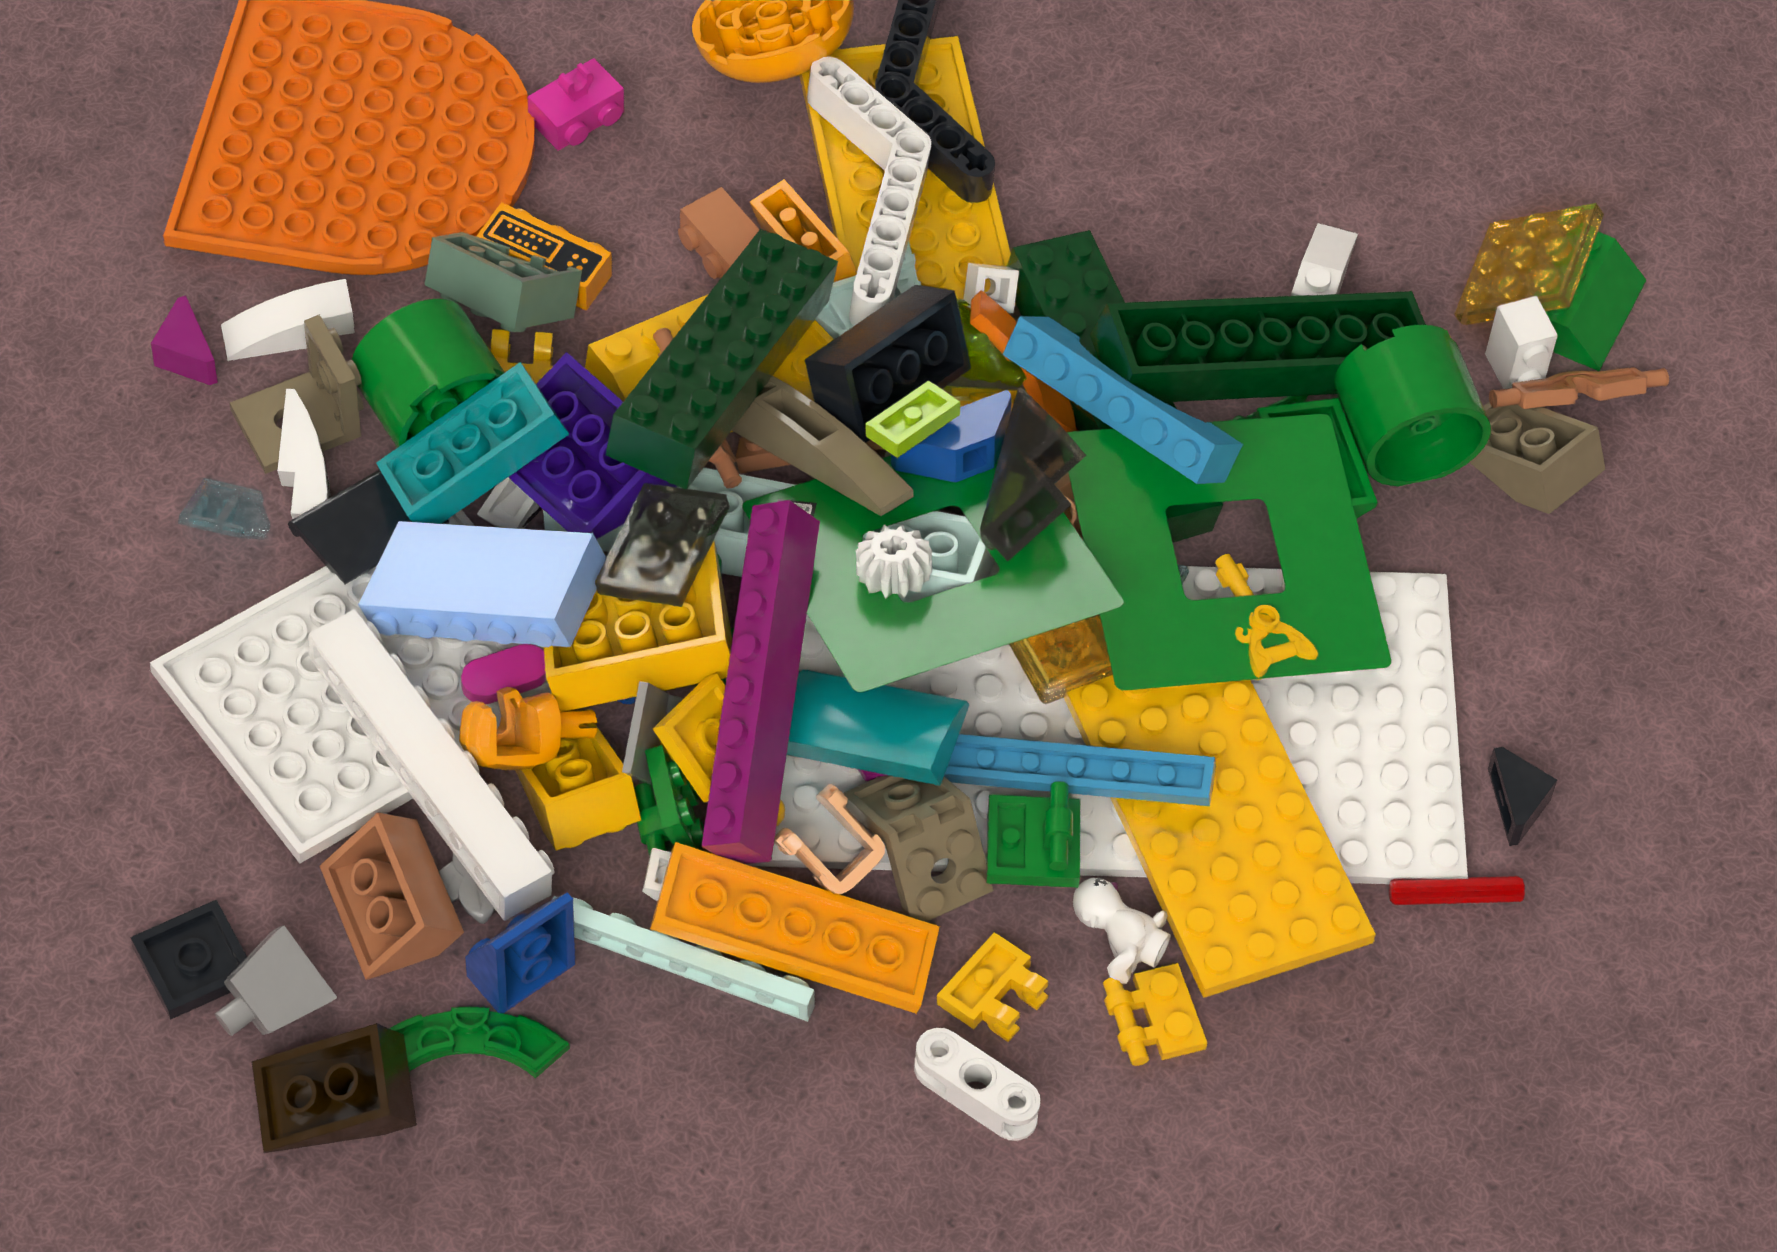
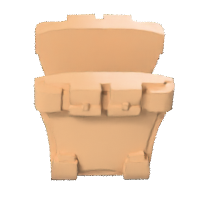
(858, 868)

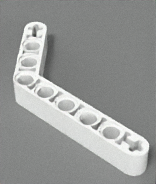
(898, 149)

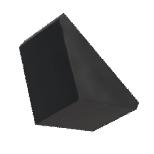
(1520, 792)

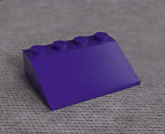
(575, 476)

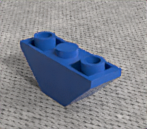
(963, 445)

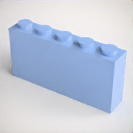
(483, 583)

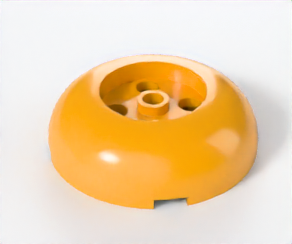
(769, 37)

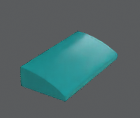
(472, 448)
(874, 730)

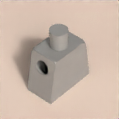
(273, 986)

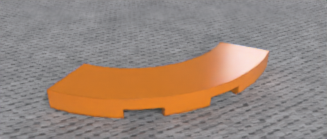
(998, 325)

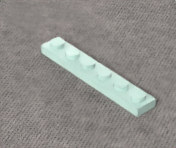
(696, 963)

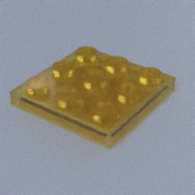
(1530, 258)

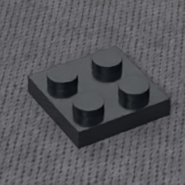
(189, 958)

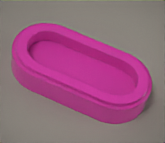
(514, 667)

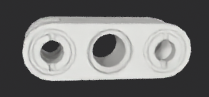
(949, 1062)

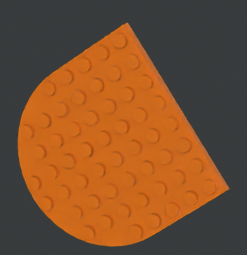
(350, 138)

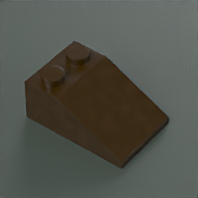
(334, 1090)

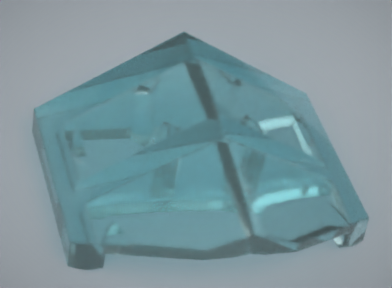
(226, 510)

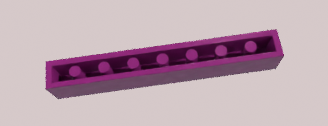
(761, 683)

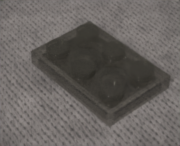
(662, 544)

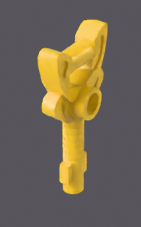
(1236, 578)

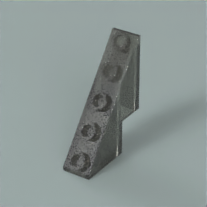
(1023, 488)

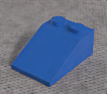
(524, 955)

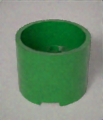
(422, 365)
(1412, 406)

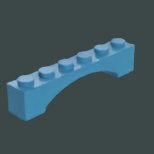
(1176, 438)

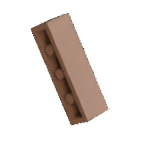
(716, 231)

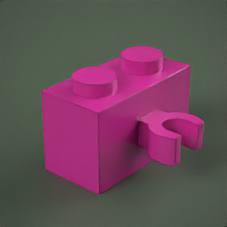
(576, 104)

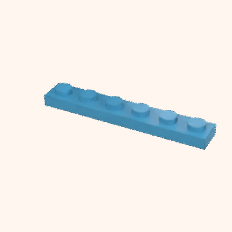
(1084, 768)

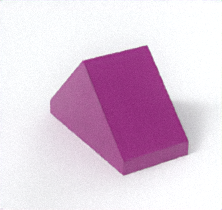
(182, 346)

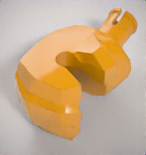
(527, 730)

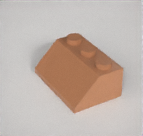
(390, 896)

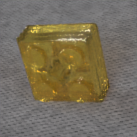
(1059, 670)

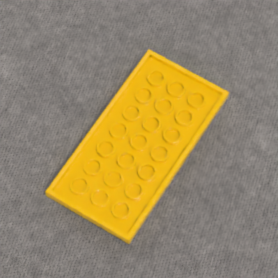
(945, 228)
(1254, 872)

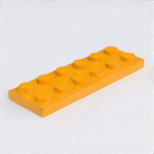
(795, 927)

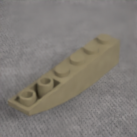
(821, 446)

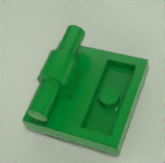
(674, 813)
(1034, 839)

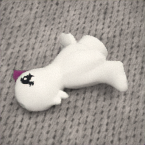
(1131, 933)

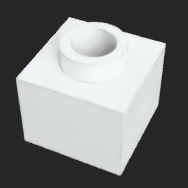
(1002, 287)

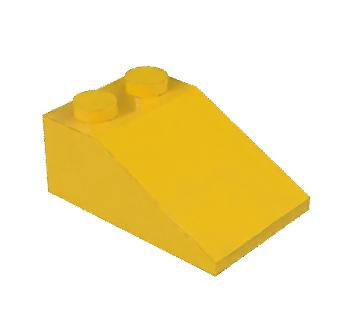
(581, 792)

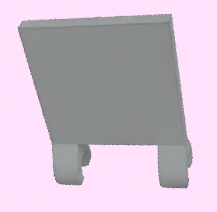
(649, 710)

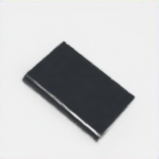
(352, 526)

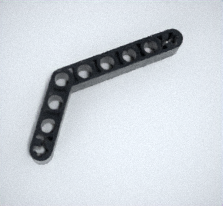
(954, 152)

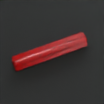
(1456, 890)

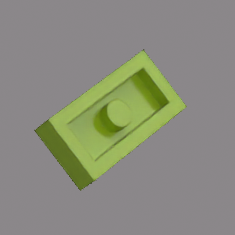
(912, 419)

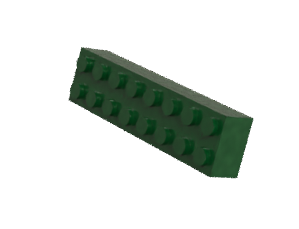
(1072, 286)
(1245, 343)
(721, 359)

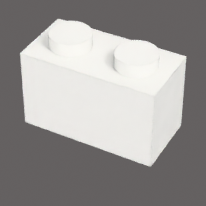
(1521, 342)

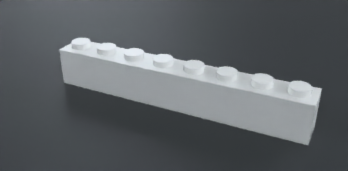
(431, 764)

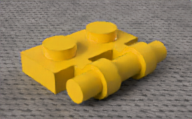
(1168, 1011)

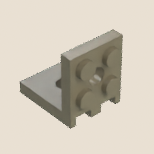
(326, 392)
(919, 828)

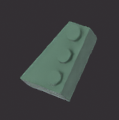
(500, 285)

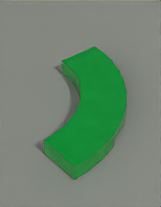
(481, 1032)

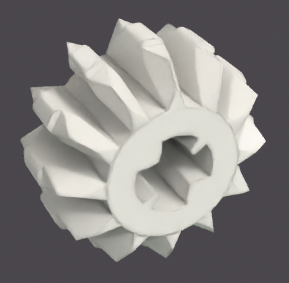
(894, 561)

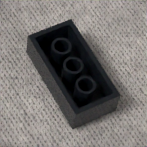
(890, 356)

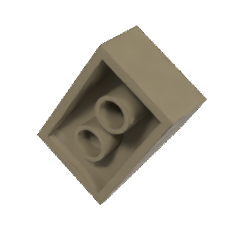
(1539, 455)

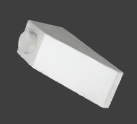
(1325, 262)

